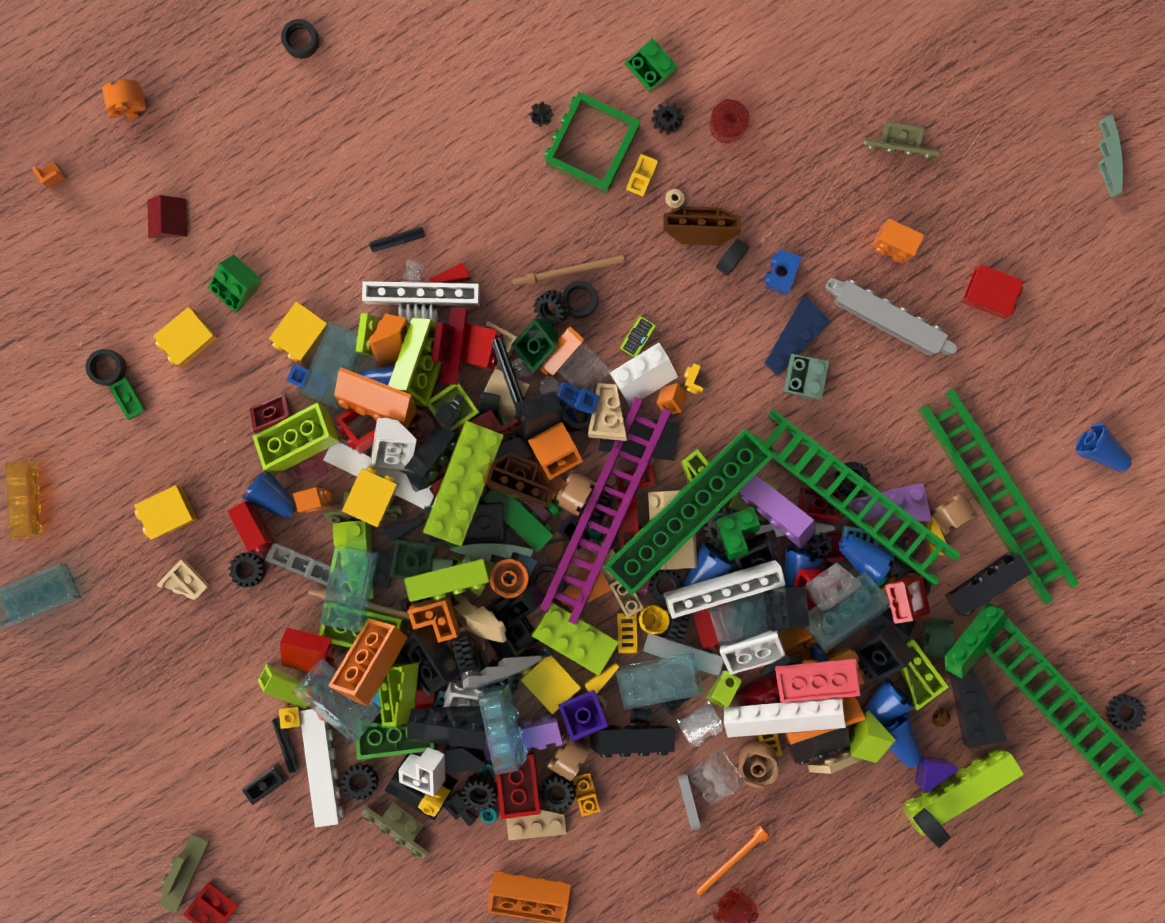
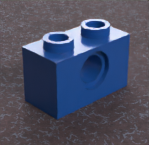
(790, 264)

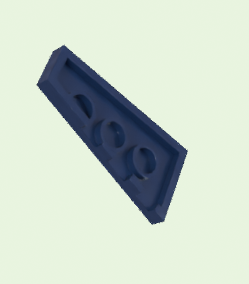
(799, 332)

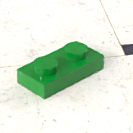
(127, 398)

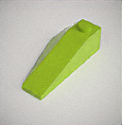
(355, 535)

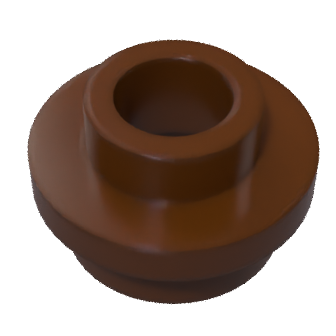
(941, 717)

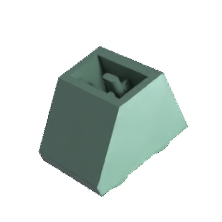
(806, 377)

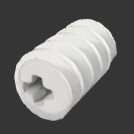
(422, 313)

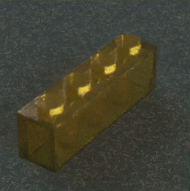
(23, 499)

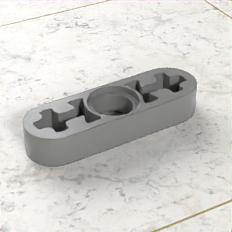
(689, 802)

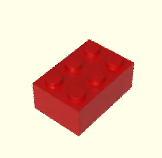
(520, 791)

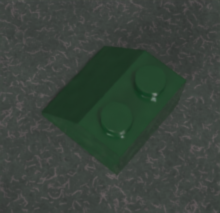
(537, 343)

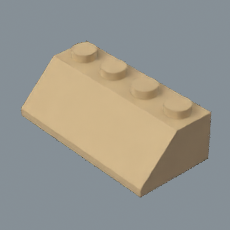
(687, 555)

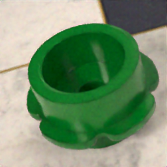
(554, 508)

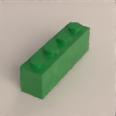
(521, 519)
(975, 640)

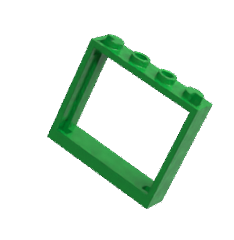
(566, 120)

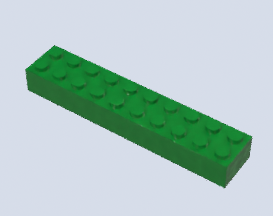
(688, 511)

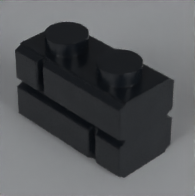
(523, 604)
(265, 784)

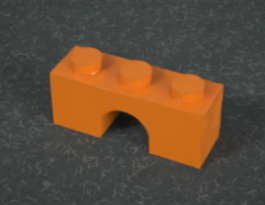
(313, 500)

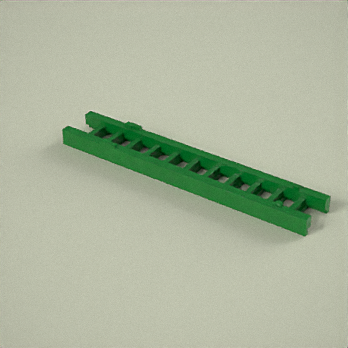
(861, 484)
(1006, 535)
(1095, 720)

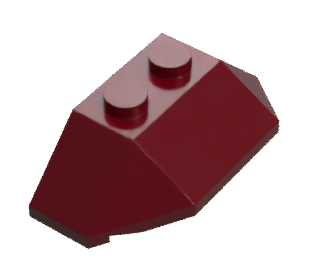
(761, 692)

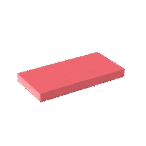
(818, 680)

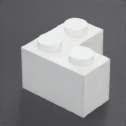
(424, 772)

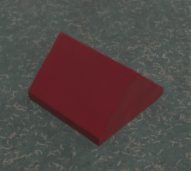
(167, 217)
(270, 413)
(817, 507)

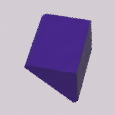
(583, 715)
(932, 772)

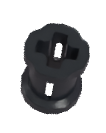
(641, 715)

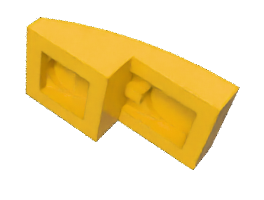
(642, 175)

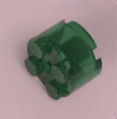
(938, 637)

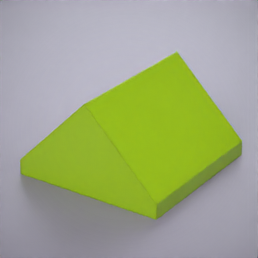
(870, 739)

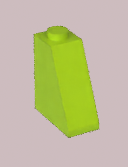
(279, 685)

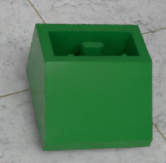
(652, 66)
(234, 283)

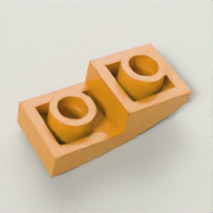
(586, 794)

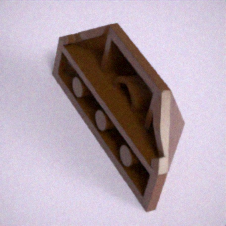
(701, 225)
(519, 479)

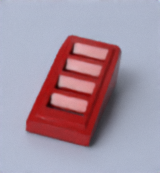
(454, 274)
(653, 479)

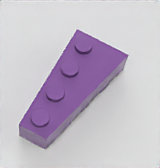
(909, 498)
(778, 511)
(537, 734)

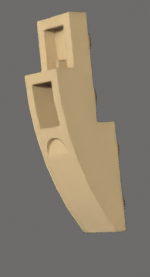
(629, 603)
(478, 620)

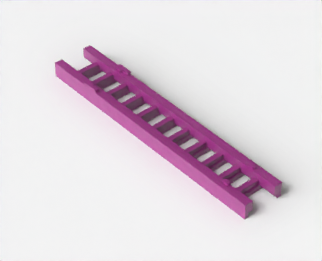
(604, 550)

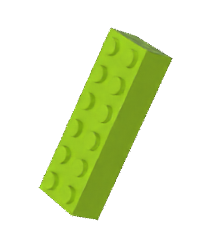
(462, 483)
(965, 787)

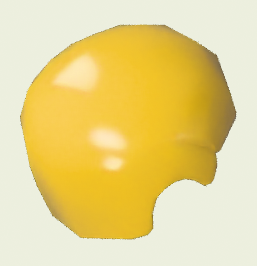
(654, 619)

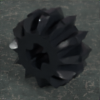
(660, 120)

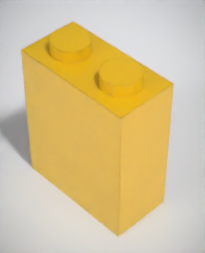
(298, 333)
(184, 337)
(371, 496)
(165, 512)
(550, 683)

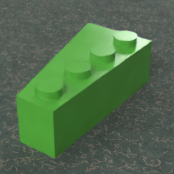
(388, 741)

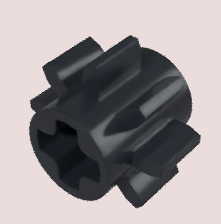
(541, 114)
(819, 544)

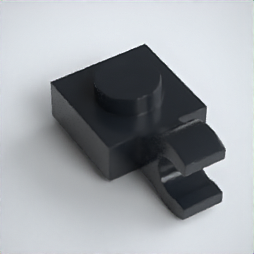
(448, 413)
(458, 808)

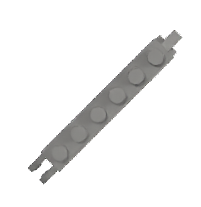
(890, 318)

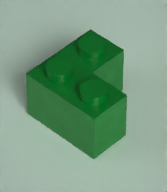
(733, 528)

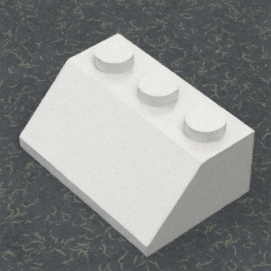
(644, 374)
(392, 445)
(753, 652)

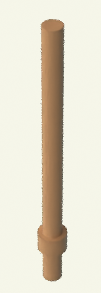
(532, 278)
(371, 606)

